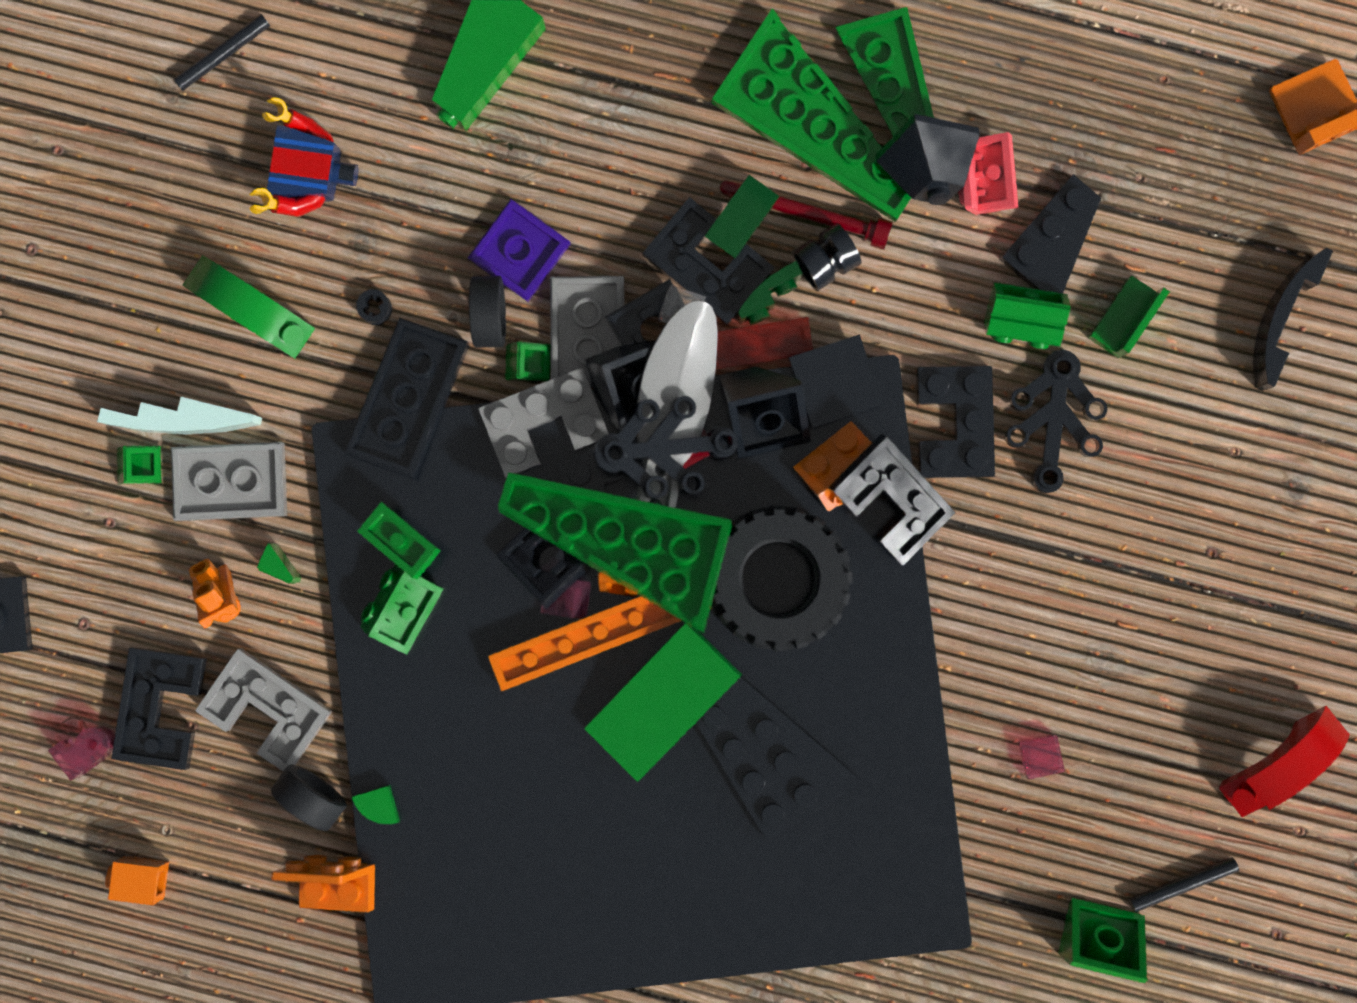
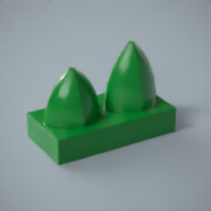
(399, 541)

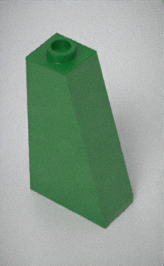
(484, 55)

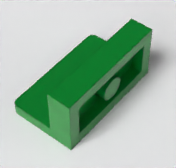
(1127, 317)

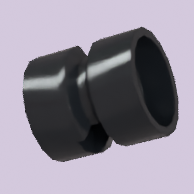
(814, 259)

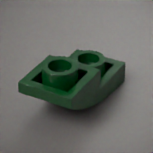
(742, 216)
(760, 301)

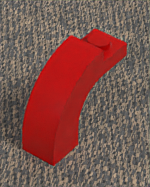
(1291, 767)

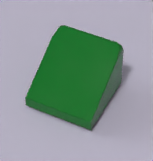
(527, 362)
(138, 465)
(277, 565)

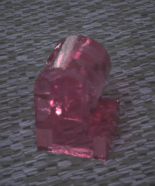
(88, 751)

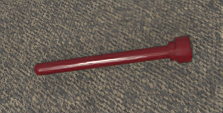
(874, 231)

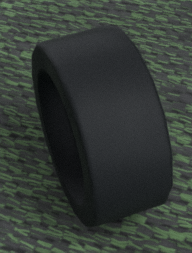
(487, 311)
(308, 797)

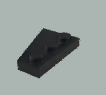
(1053, 240)

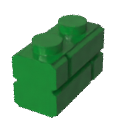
(1026, 315)

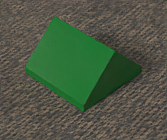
(1105, 940)

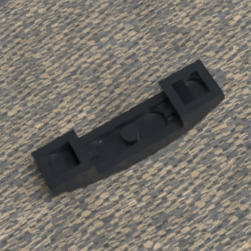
(1268, 358)

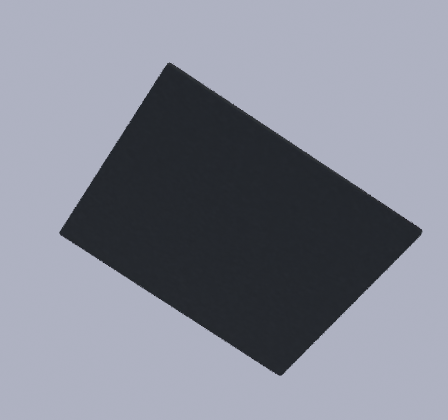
(529, 848)

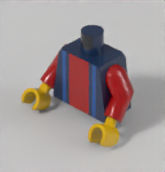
(302, 166)

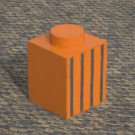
(137, 880)

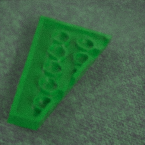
(800, 110)
(645, 546)

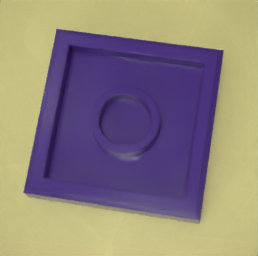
(519, 250)

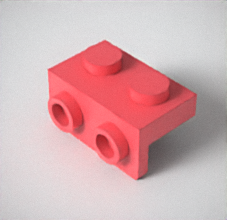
(991, 176)

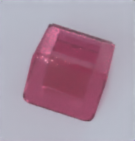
(572, 602)

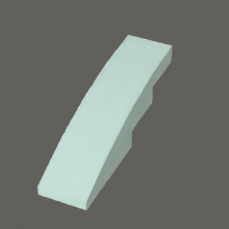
(190, 418)

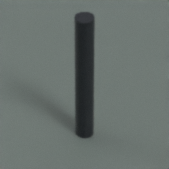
(222, 52)
(1183, 884)

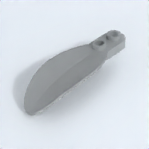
(679, 366)

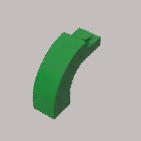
(248, 306)

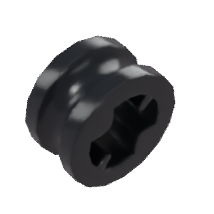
(363, 306)

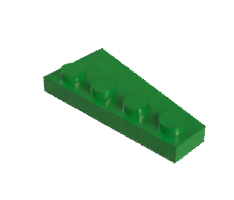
(889, 65)

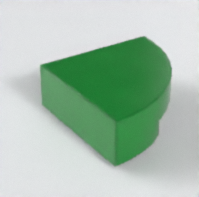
(377, 805)

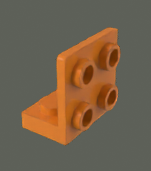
(1316, 106)
(331, 885)

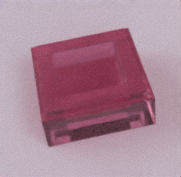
(1041, 756)

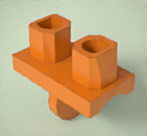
(213, 593)

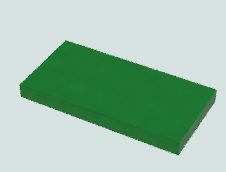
(663, 701)

